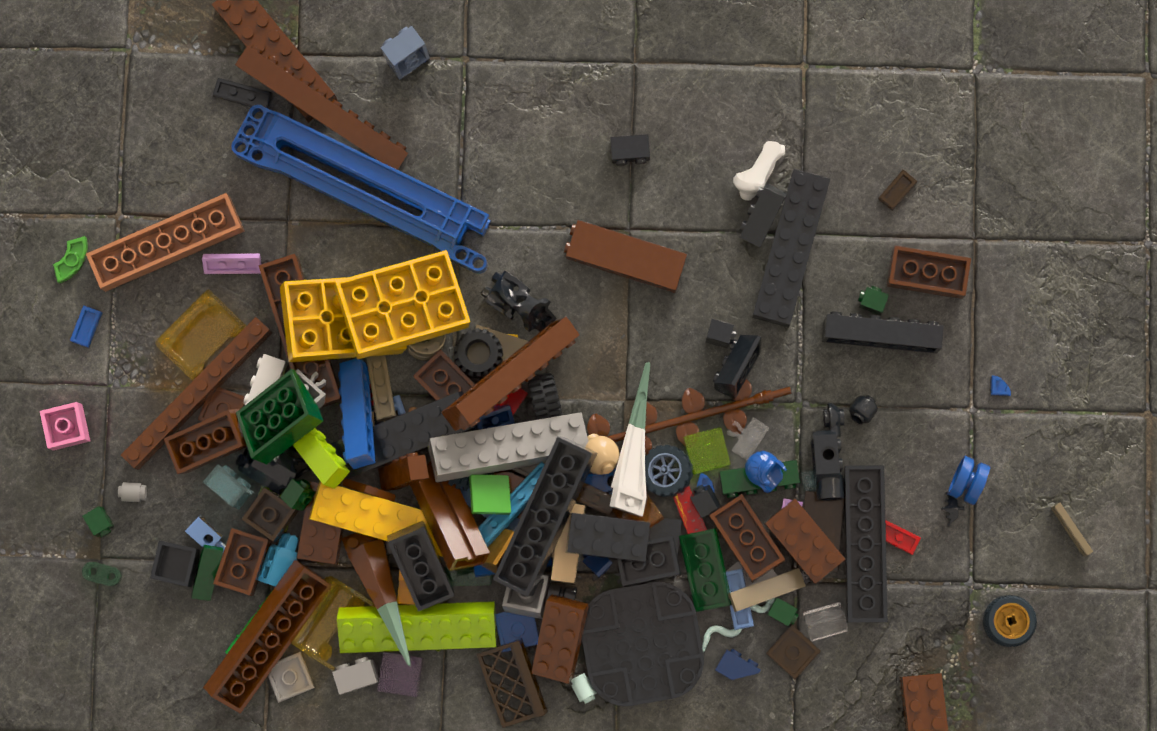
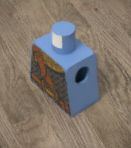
(200, 529)

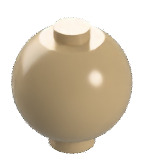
(607, 454)

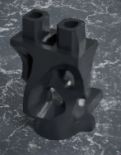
(529, 310)

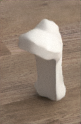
(757, 176)

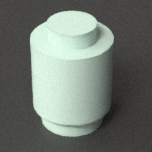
(583, 688)

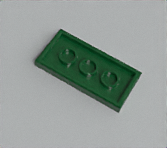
(705, 569)

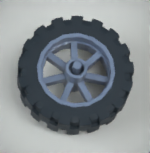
(685, 471)

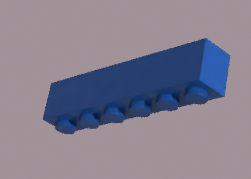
(356, 413)

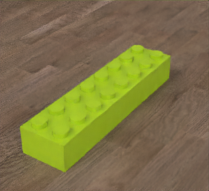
(429, 629)

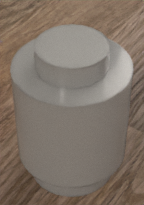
(132, 492)

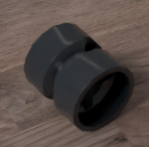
(557, 589)

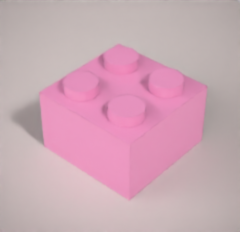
(65, 426)

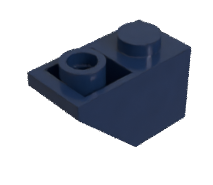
(735, 667)

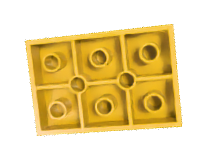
(402, 304)
(316, 322)

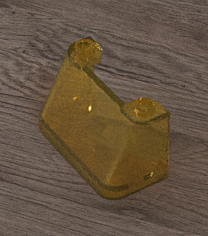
(199, 333)

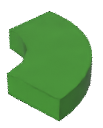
(73, 259)

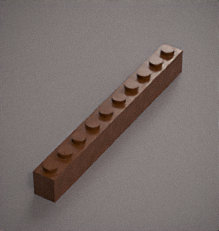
(320, 108)
(196, 393)

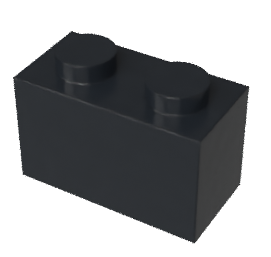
(630, 149)
(720, 333)

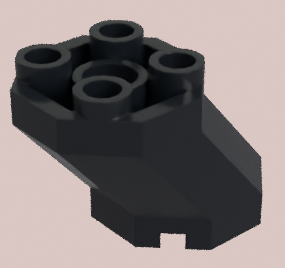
(273, 475)

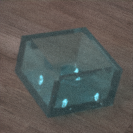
(228, 486)

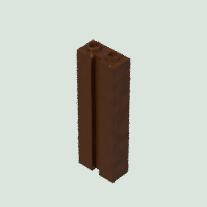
(625, 256)
(450, 522)

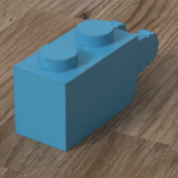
(278, 559)

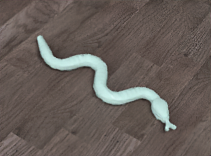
(732, 633)

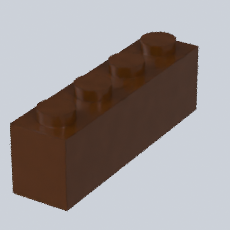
(403, 472)

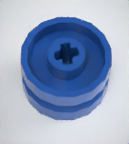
(971, 481)

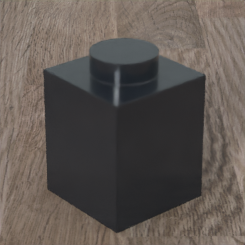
(704, 500)

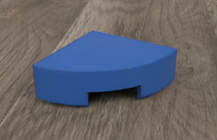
(999, 387)
(705, 480)

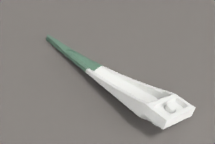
(629, 477)

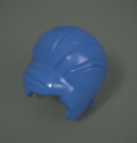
(764, 470)

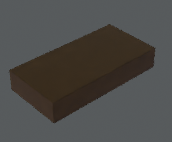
(897, 190)

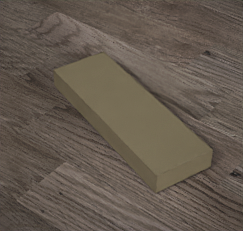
(1071, 529)

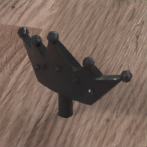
(952, 508)

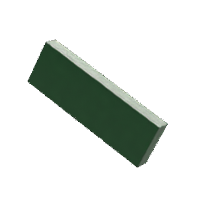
(206, 572)

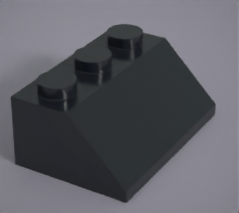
(737, 365)

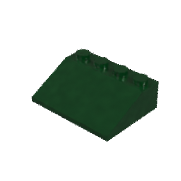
(278, 418)

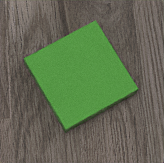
(490, 494)

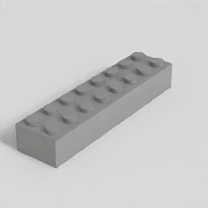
(502, 446)

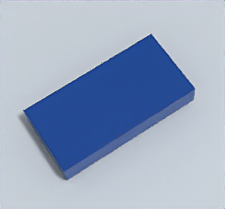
(86, 326)

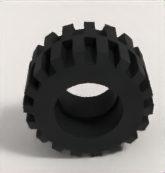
(471, 338)
(544, 396)

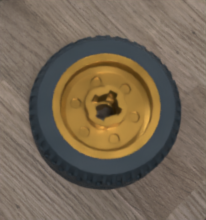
(997, 625)

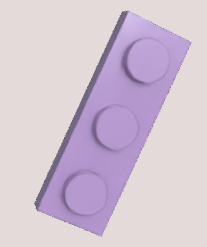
(231, 263)

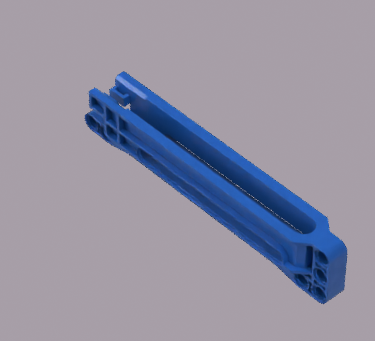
(443, 216)

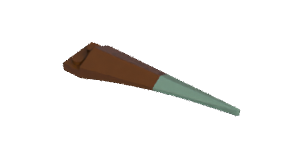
(373, 567)

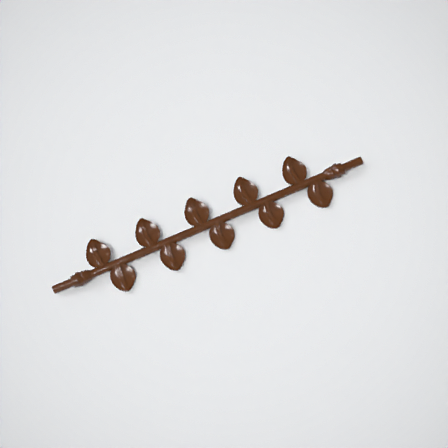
(692, 404)

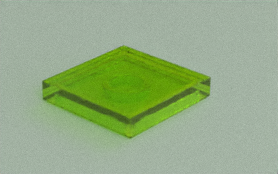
(707, 450)

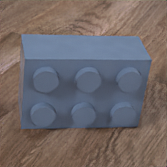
(405, 52)

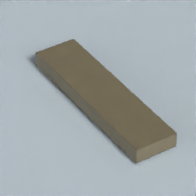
(381, 387)
(766, 590)

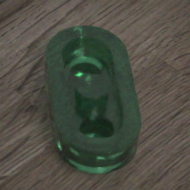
(102, 573)

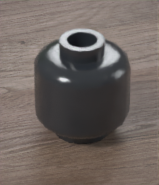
(863, 409)

